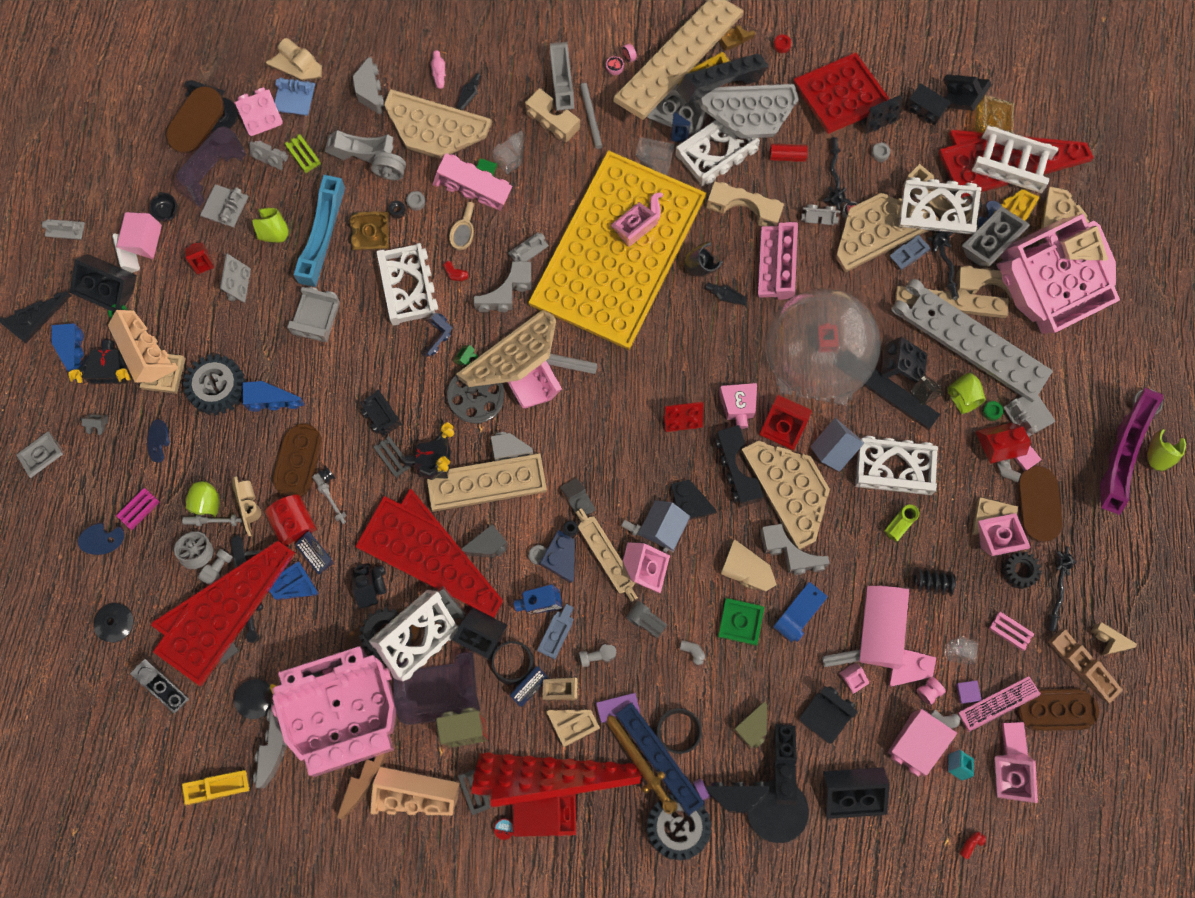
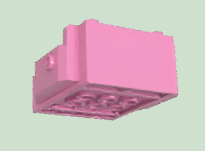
(1039, 281)
(310, 717)

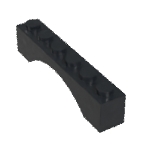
(701, 82)

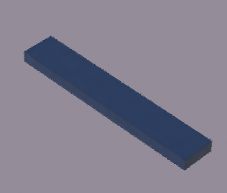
(660, 759)

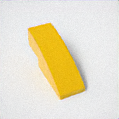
(215, 787)

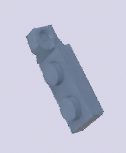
(556, 633)

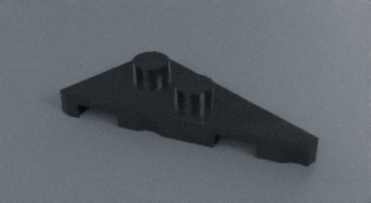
(28, 321)

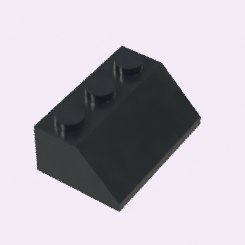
(101, 282)
(855, 792)

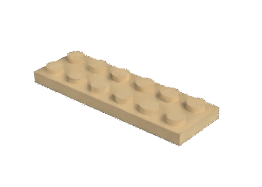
(488, 482)

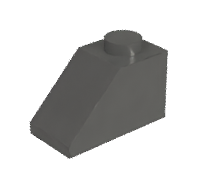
(486, 544)

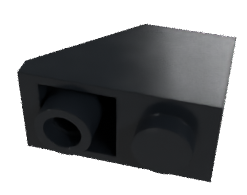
(363, 586)

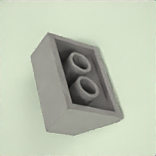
(675, 103)
(994, 237)

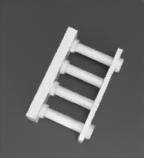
(1010, 174)

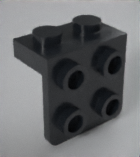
(882, 115)
(903, 358)
(828, 714)

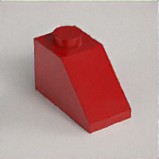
(199, 258)

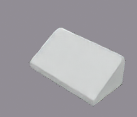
(127, 260)

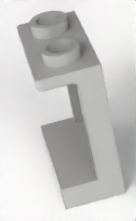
(315, 314)

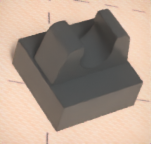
(96, 421)

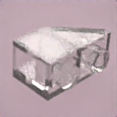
(510, 153)
(961, 650)

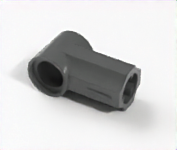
(642, 617)

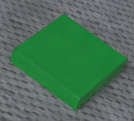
(741, 622)

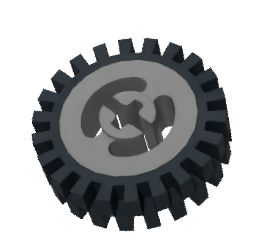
(229, 384)
(695, 840)

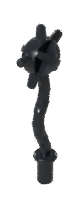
(836, 196)
(940, 240)
(1064, 562)

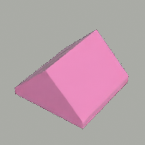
(635, 223)
(139, 234)
(1002, 535)
(1016, 777)

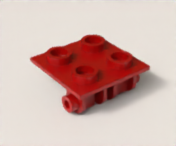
(683, 416)

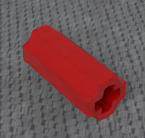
(788, 152)

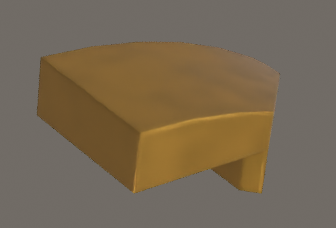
(735, 37)

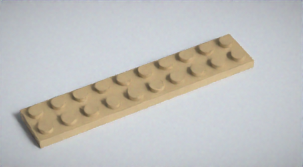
(677, 57)

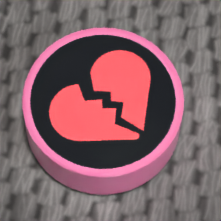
(629, 53)
(614, 65)

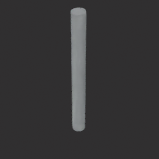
(591, 116)

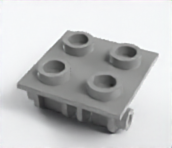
(224, 205)
(235, 279)
(1031, 415)

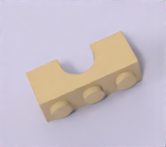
(563, 125)

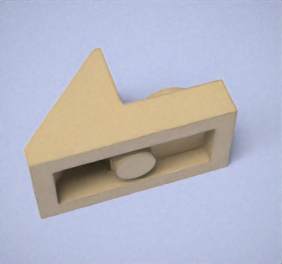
(1115, 640)
(560, 689)

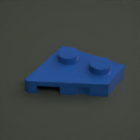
(293, 584)

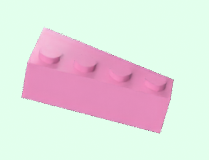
(471, 182)

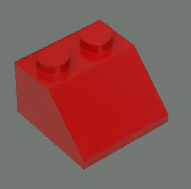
(785, 422)
(1004, 442)

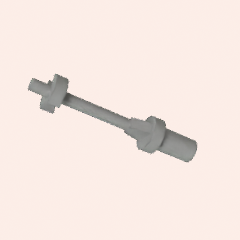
(324, 489)
(199, 520)
(635, 530)

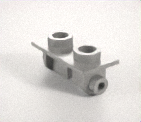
(263, 153)
(812, 213)
(63, 229)
(529, 248)

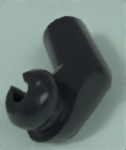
(379, 583)

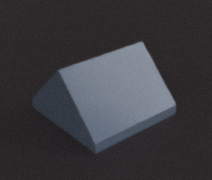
(836, 445)
(664, 524)

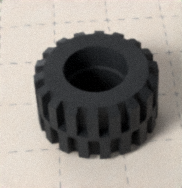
(371, 626)

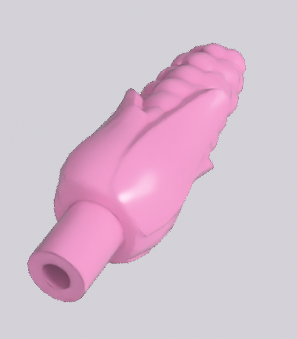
(438, 69)

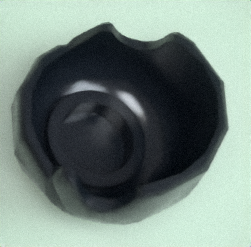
(163, 207)

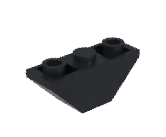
(739, 797)

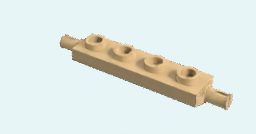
(606, 554)

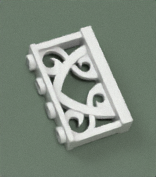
(692, 145)
(959, 224)
(388, 267)
(875, 481)
(432, 639)

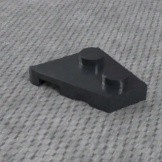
(691, 500)

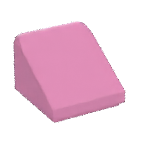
(854, 677)

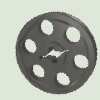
(477, 404)

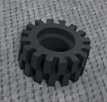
(1030, 562)

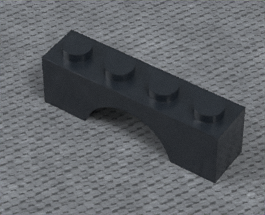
(745, 489)

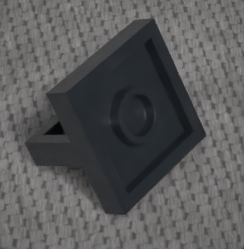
(965, 91)

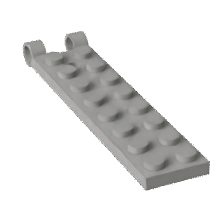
(973, 341)

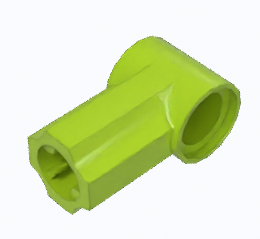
(900, 523)

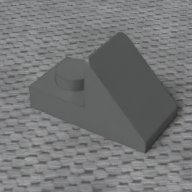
(577, 497)

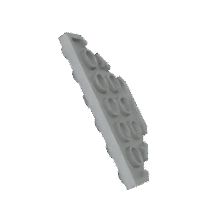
(751, 109)

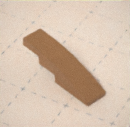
(1084, 665)
(359, 787)

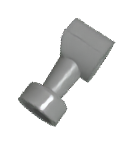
(211, 573)
(606, 654)

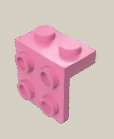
(258, 111)
(536, 387)

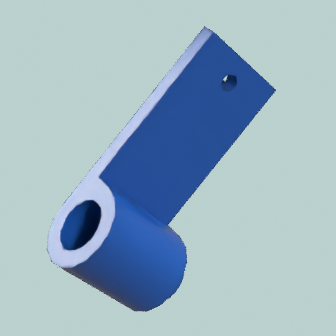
(800, 612)

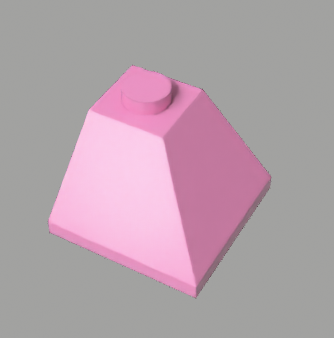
(646, 565)

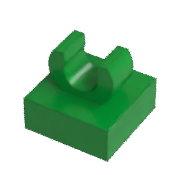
(464, 354)

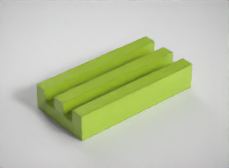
(295, 143)

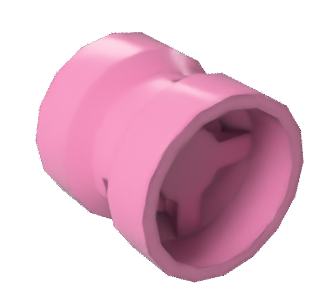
(931, 691)

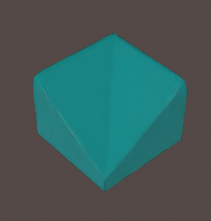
(961, 765)

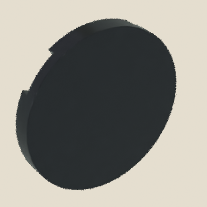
(776, 821)

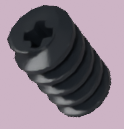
(934, 580)

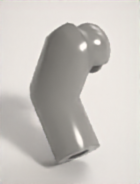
(695, 650)

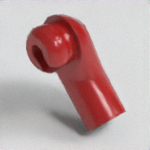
(455, 274)
(970, 843)

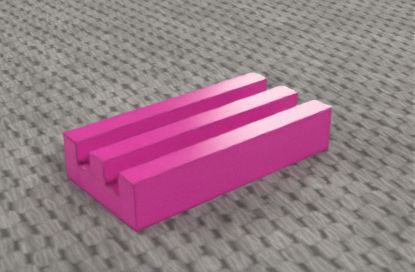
(132, 504)

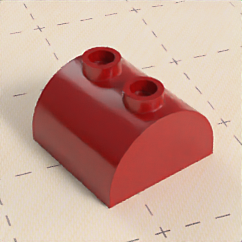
(289, 519)

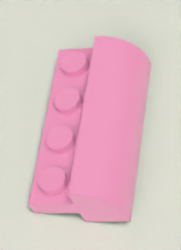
(778, 261)

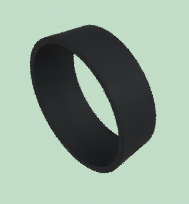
(515, 681)
(695, 720)

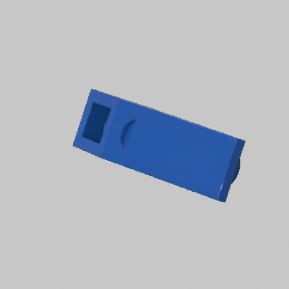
(67, 343)
(262, 395)

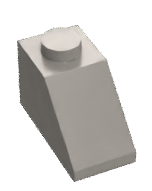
(508, 446)

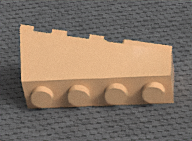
(139, 348)
(412, 793)

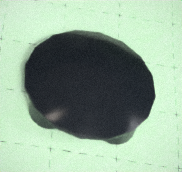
(253, 699)

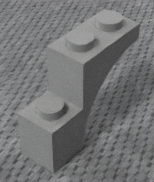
(561, 76)
(346, 145)
(502, 298)
(797, 561)

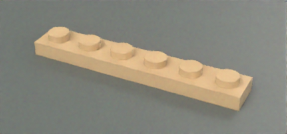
(966, 303)

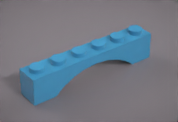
(313, 256)

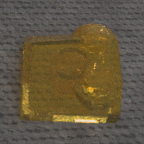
(994, 113)

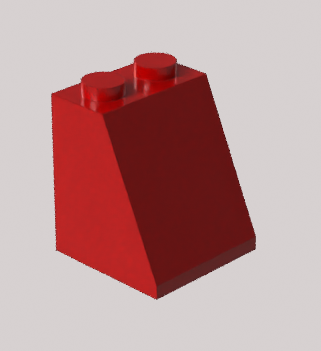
(545, 817)

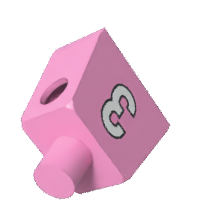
(739, 402)

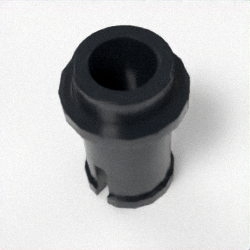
(566, 527)

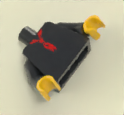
(102, 366)
(433, 457)

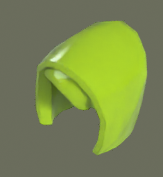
(271, 227)
(967, 393)
(1164, 455)
(202, 499)

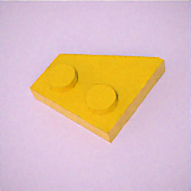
(1021, 204)

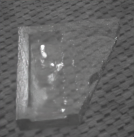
(655, 154)

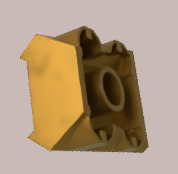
(370, 230)

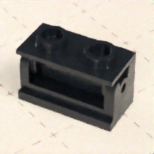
(927, 104)
(380, 413)

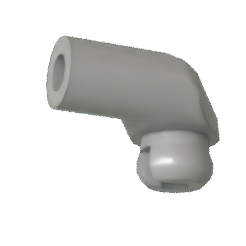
(1006, 471)
(950, 721)

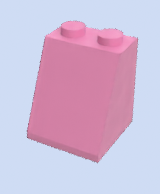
(921, 743)

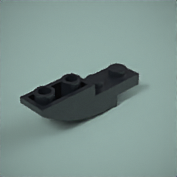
(785, 765)

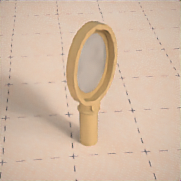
(463, 231)

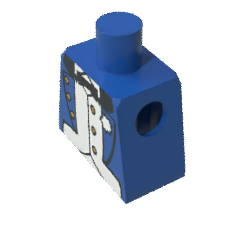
(547, 600)

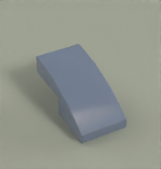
(910, 252)

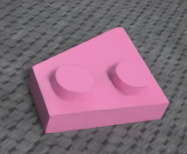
(914, 668)

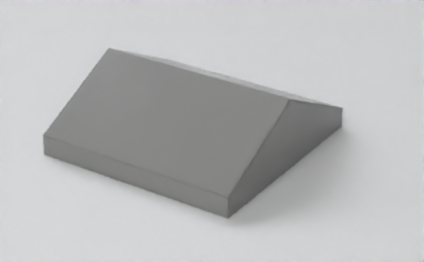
(40, 454)

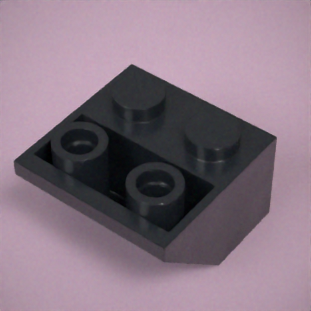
(480, 633)

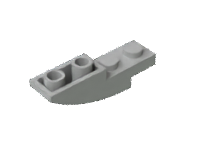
(269, 756)

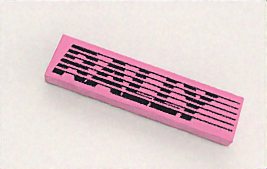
(999, 704)

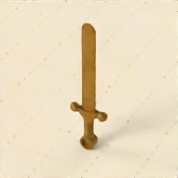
(653, 781)

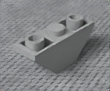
(367, 86)

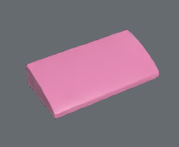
(884, 626)

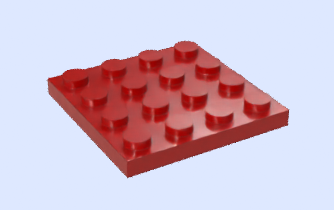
(840, 92)

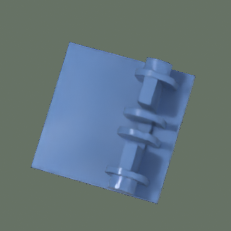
(294, 96)

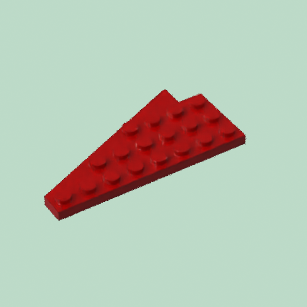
(969, 145)
(418, 545)
(208, 622)
(530, 778)

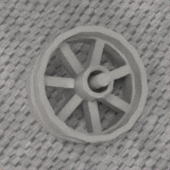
(388, 166)
(193, 549)

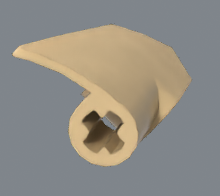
(295, 61)
(245, 496)
(748, 568)

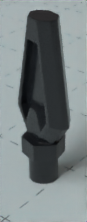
(468, 92)
(727, 294)

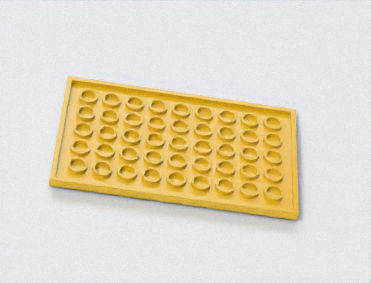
(594, 273)

